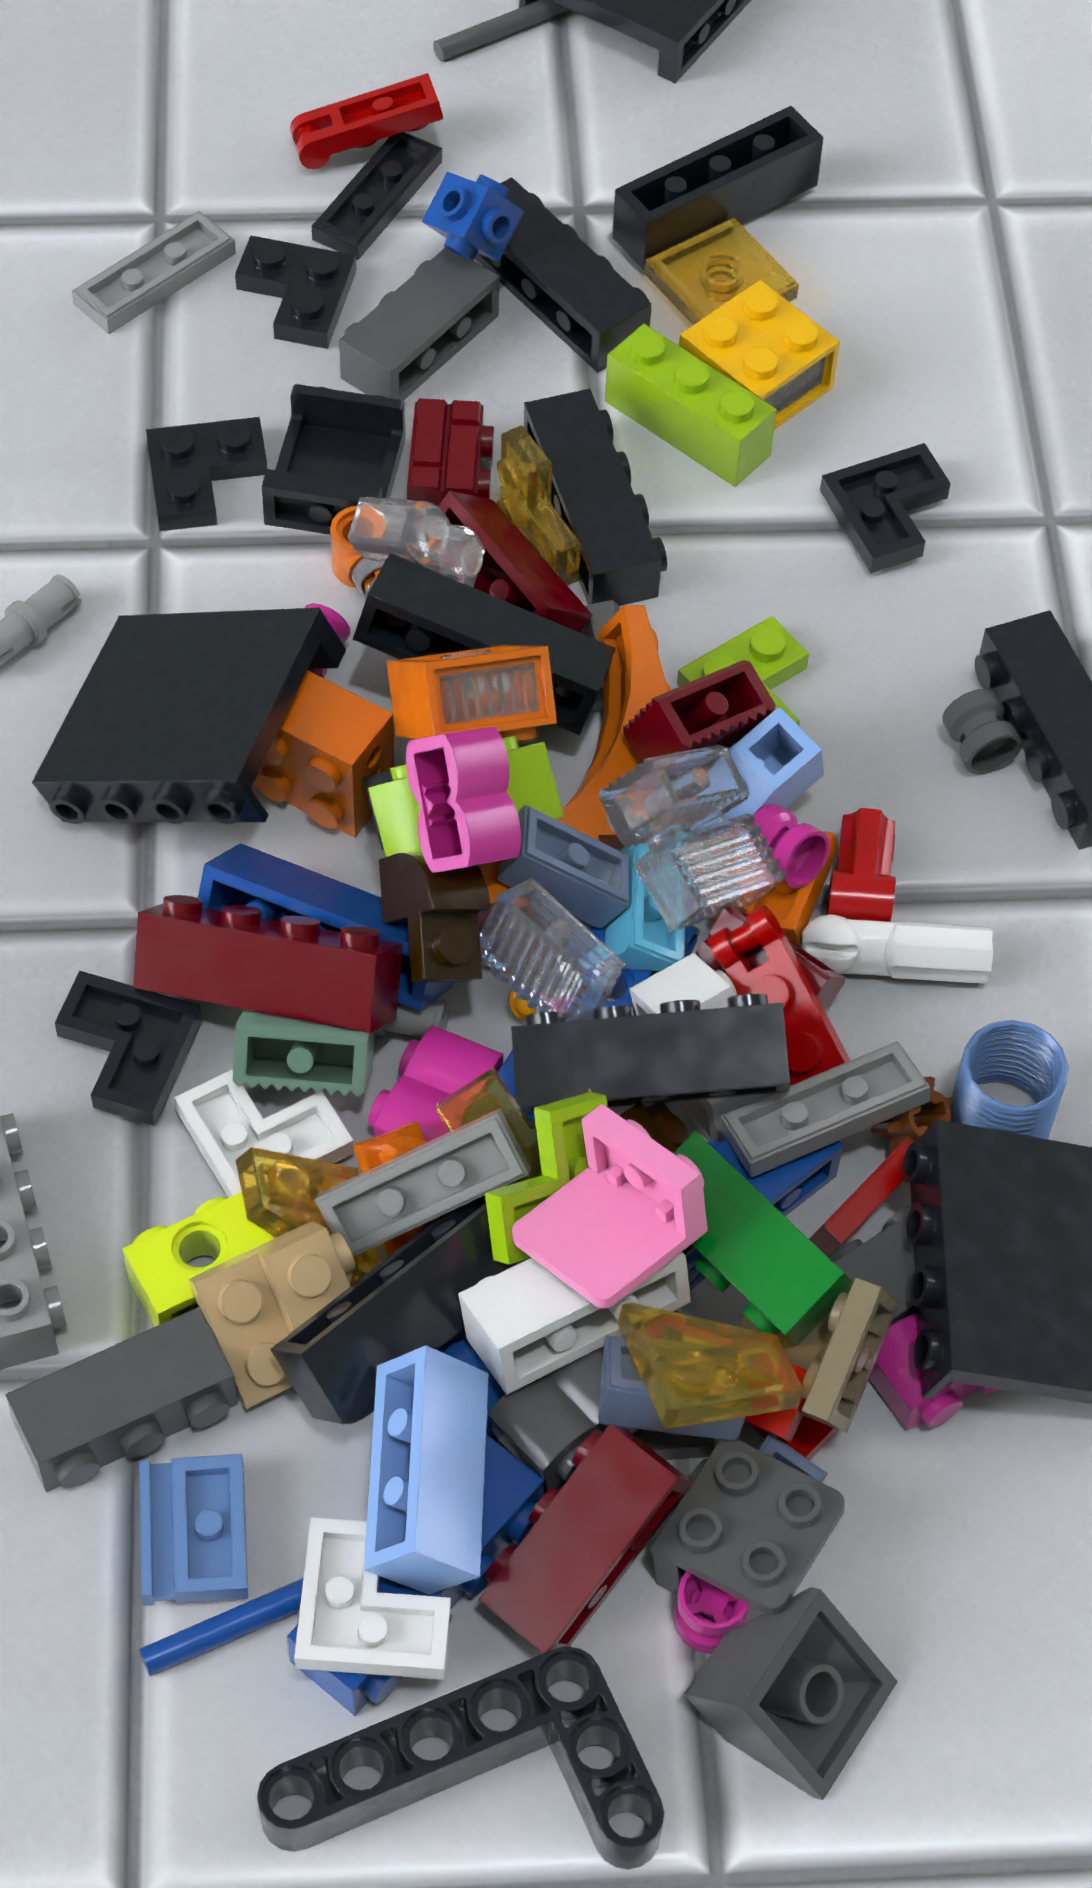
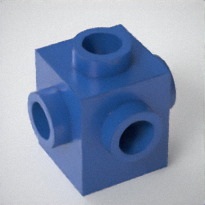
(473, 216)

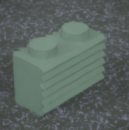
(301, 1054)

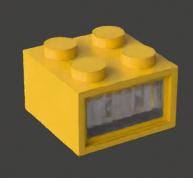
(767, 349)

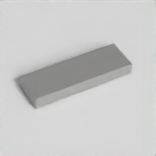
(154, 272)
(824, 1109)
(424, 1182)

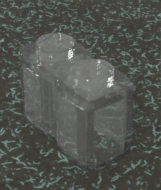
(416, 533)

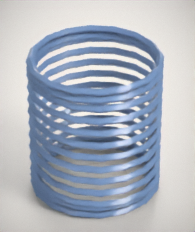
(983, 1064)

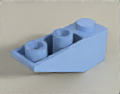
(775, 763)

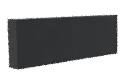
(376, 194)

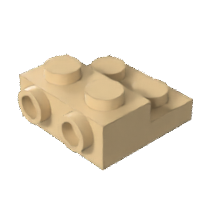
(266, 1297)

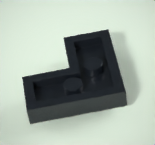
(309, 281)
(194, 455)
(875, 499)
(145, 1041)

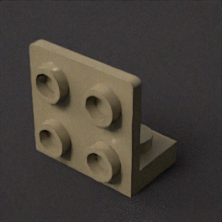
(841, 1352)

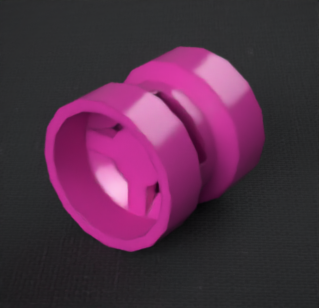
(798, 846)
(699, 1597)

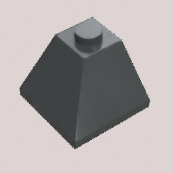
(794, 1691)

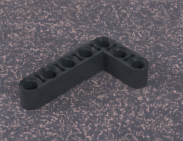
(474, 1751)

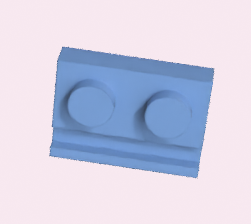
(193, 1529)

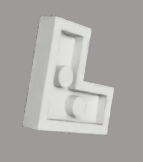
(228, 1124)
(354, 1626)

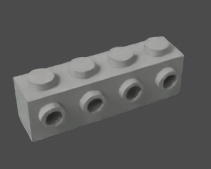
(26, 1308)

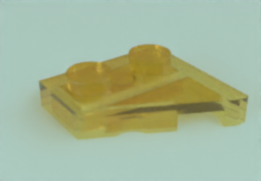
(282, 1193)
(707, 1367)

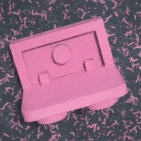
(618, 1215)

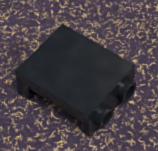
(332, 456)

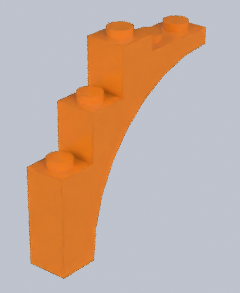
(628, 686)

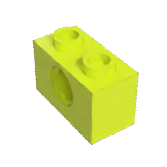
(160, 1255)

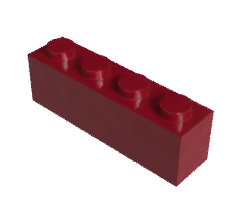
(268, 964)

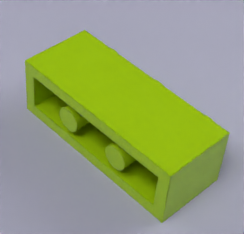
(689, 405)

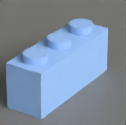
(427, 1471)

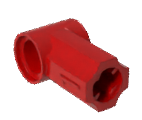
(863, 880)

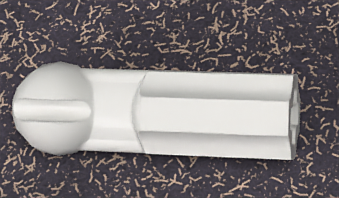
(901, 949)

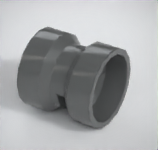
(983, 734)

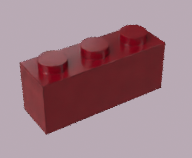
(512, 564)
(583, 1538)

